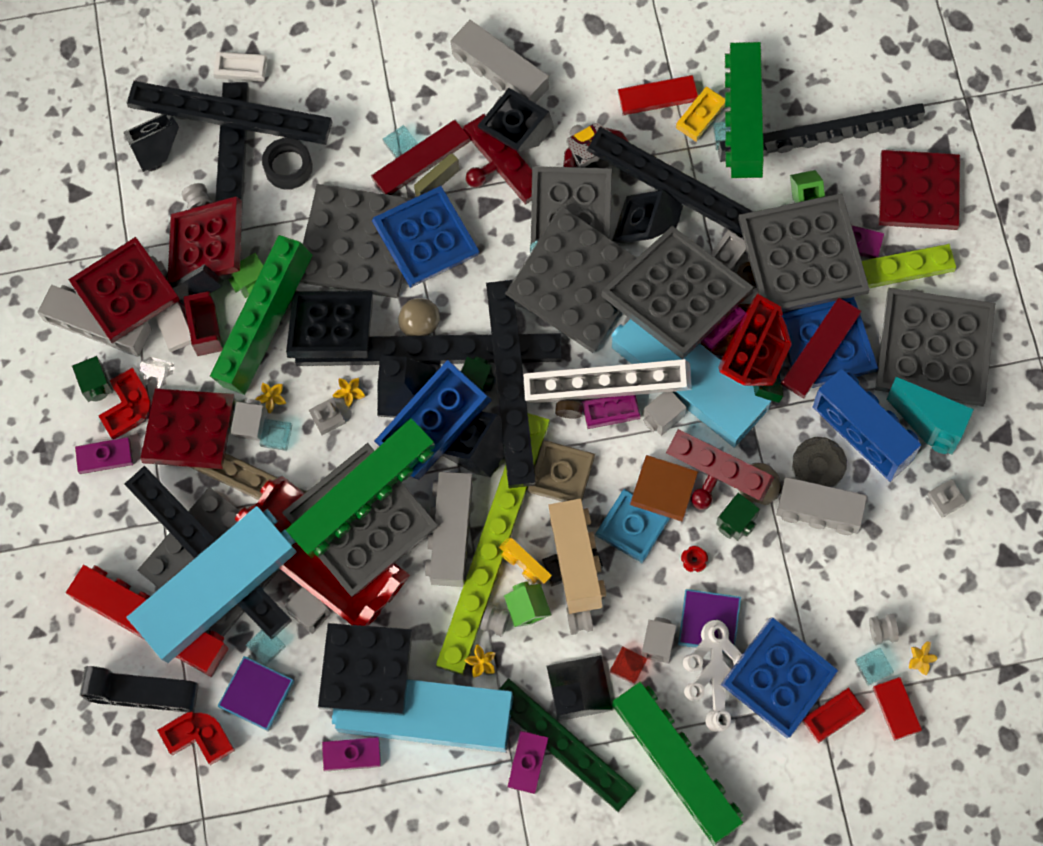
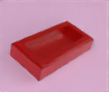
(897, 708)
(833, 715)

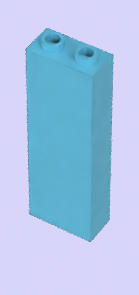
(714, 398)
(212, 584)
(439, 716)

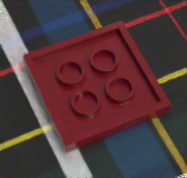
(919, 190)
(206, 237)
(124, 289)
(188, 428)

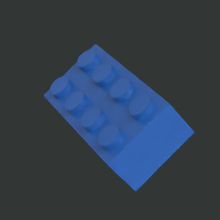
(441, 410)
(866, 424)

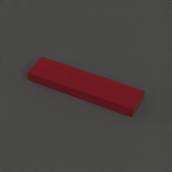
(420, 158)
(821, 348)

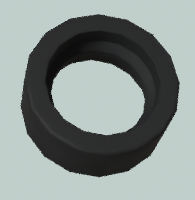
(287, 181)

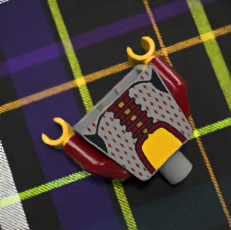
(578, 143)

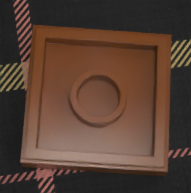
(664, 488)

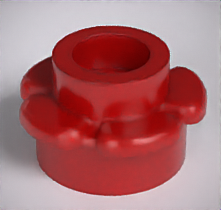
(699, 553)

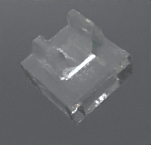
(156, 368)

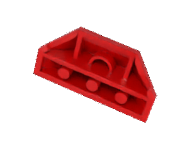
(757, 345)

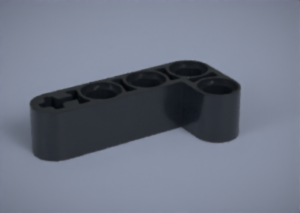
(110, 688)

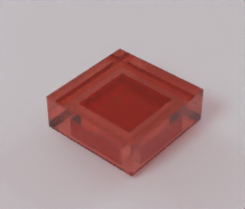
(628, 665)

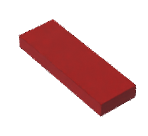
(657, 95)

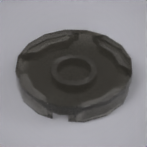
(819, 462)

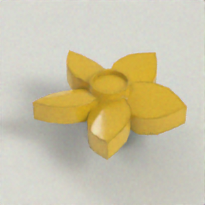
(349, 391)
(271, 396)
(922, 658)
(481, 662)

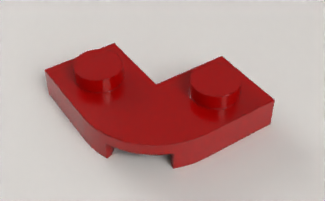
(133, 406)
(197, 728)

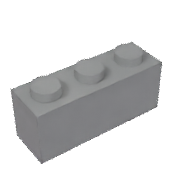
(821, 506)

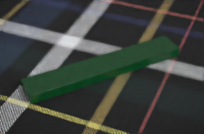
(569, 749)

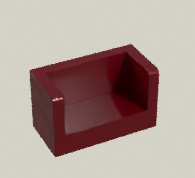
(203, 323)

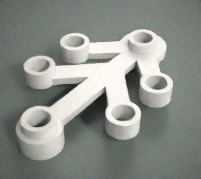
(715, 670)

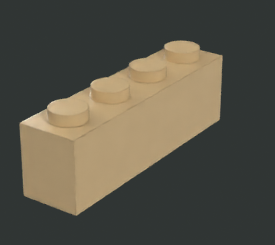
(575, 556)

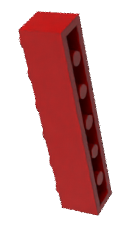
(116, 602)

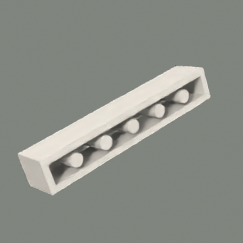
(608, 381)

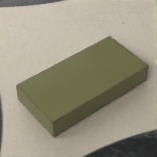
(438, 175)

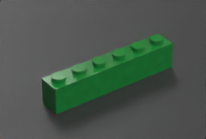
(745, 110)
(261, 315)
(361, 488)
(677, 763)

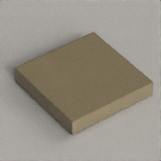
(561, 472)

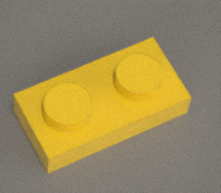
(701, 114)
(517, 555)

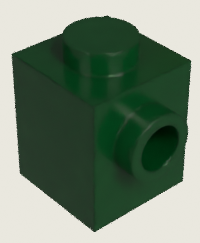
(479, 373)
(92, 379)
(738, 518)

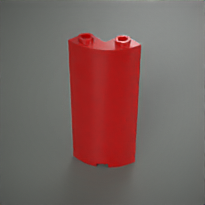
(314, 574)

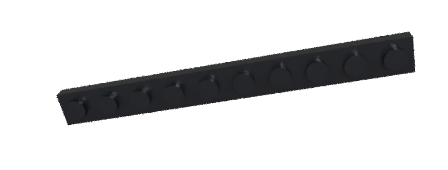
(440, 348)

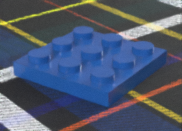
(425, 236)
(852, 355)
(779, 677)

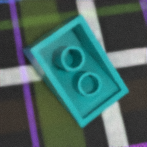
(931, 416)

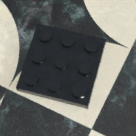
(330, 324)
(365, 669)

